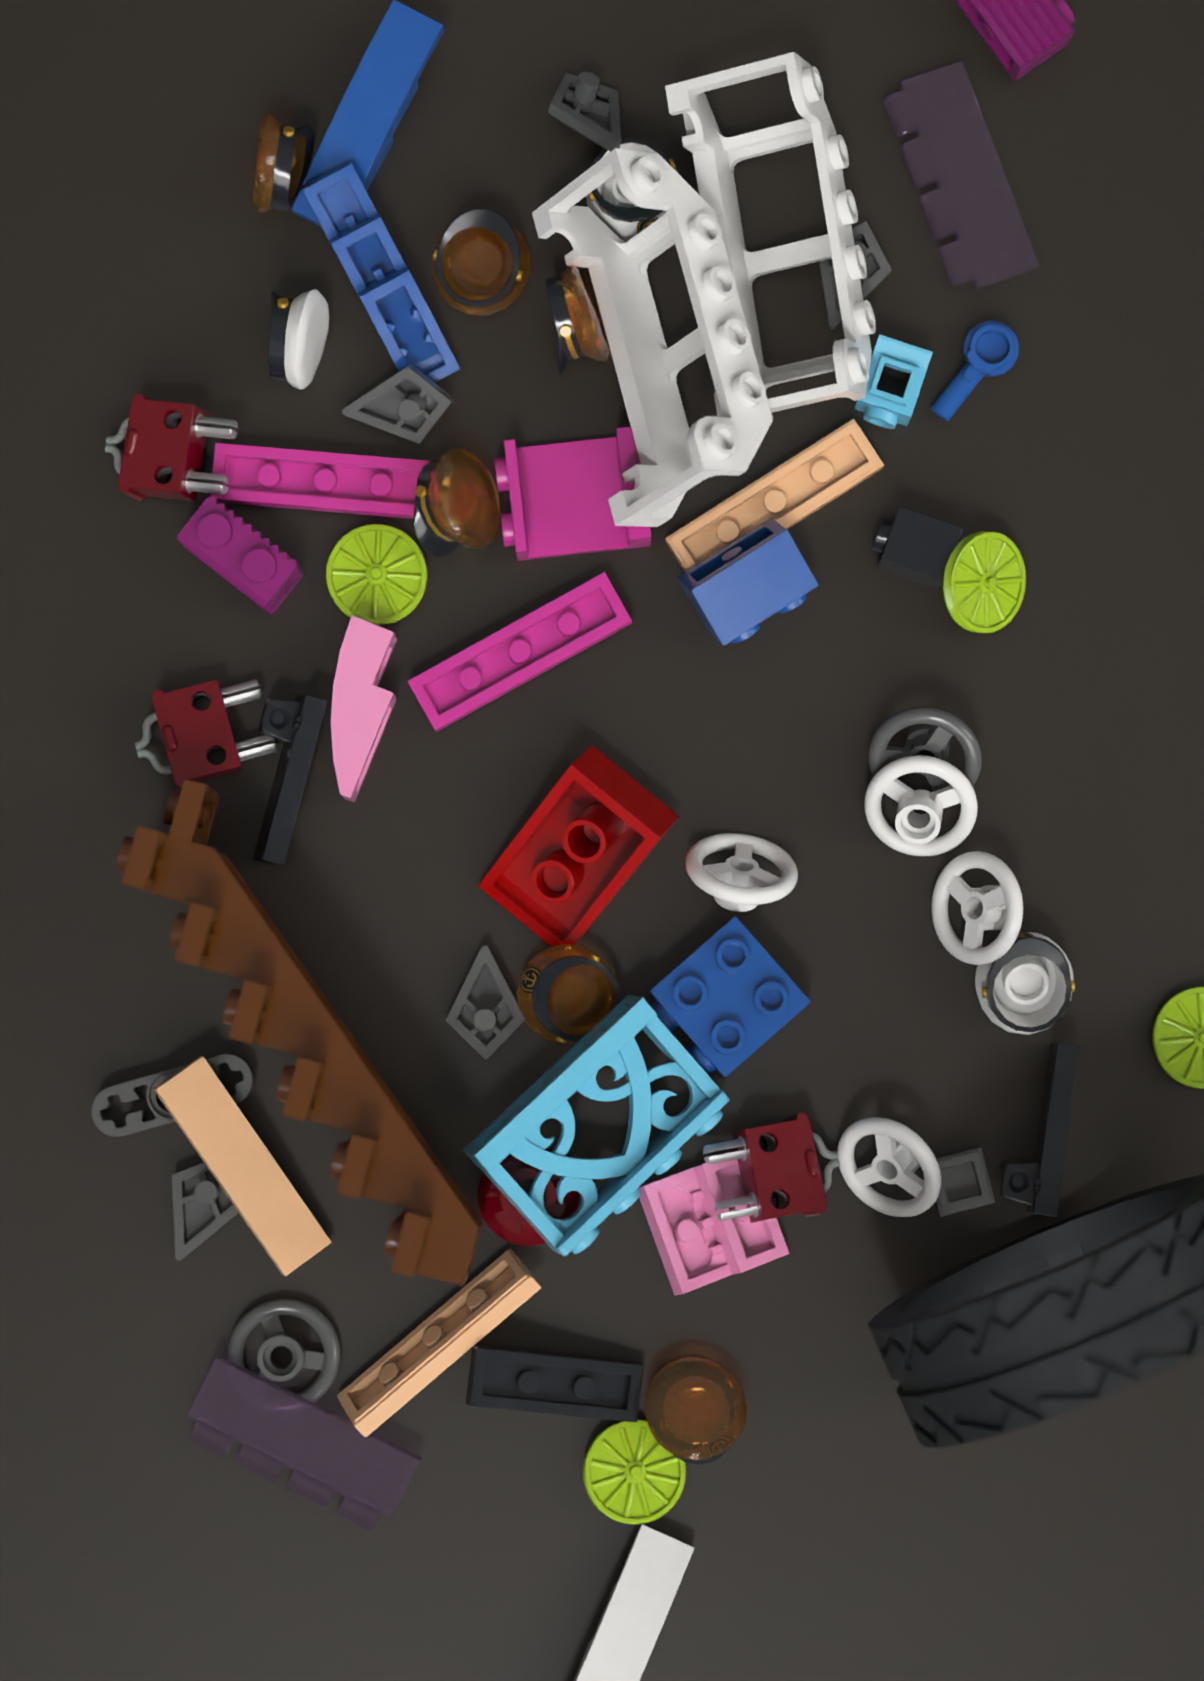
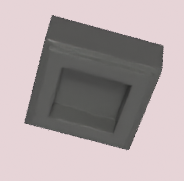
(963, 1182)

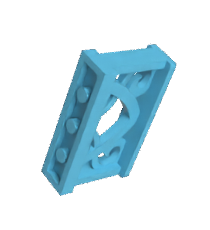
(518, 1126)

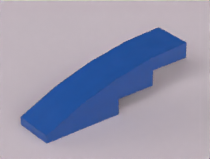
(375, 98)
(378, 273)

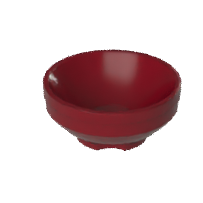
(506, 1219)

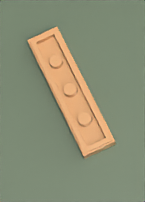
(783, 494)
(242, 1165)
(438, 1342)

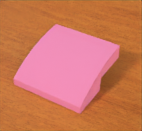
(692, 1239)

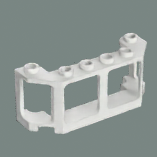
(714, 168)
(646, 369)

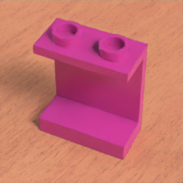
(563, 496)

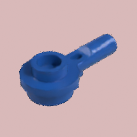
(989, 352)

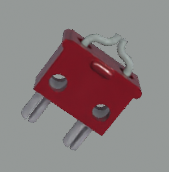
(167, 450)
(194, 734)
(784, 1169)

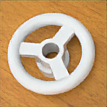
(914, 831)
(739, 881)
(982, 908)
(897, 1159)

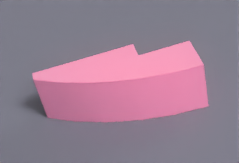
(358, 704)

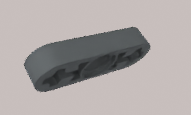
(128, 1092)

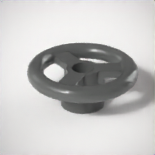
(930, 732)
(268, 1313)

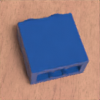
(727, 999)

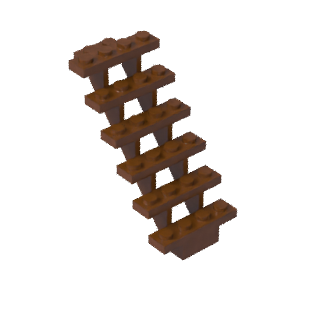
(289, 1012)

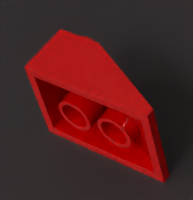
(578, 849)

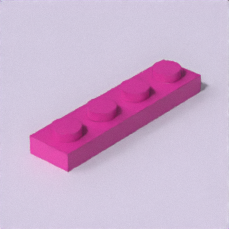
(317, 480)
(520, 652)

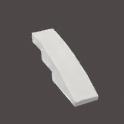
(636, 1608)

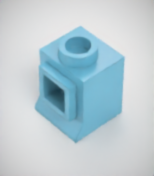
(885, 408)

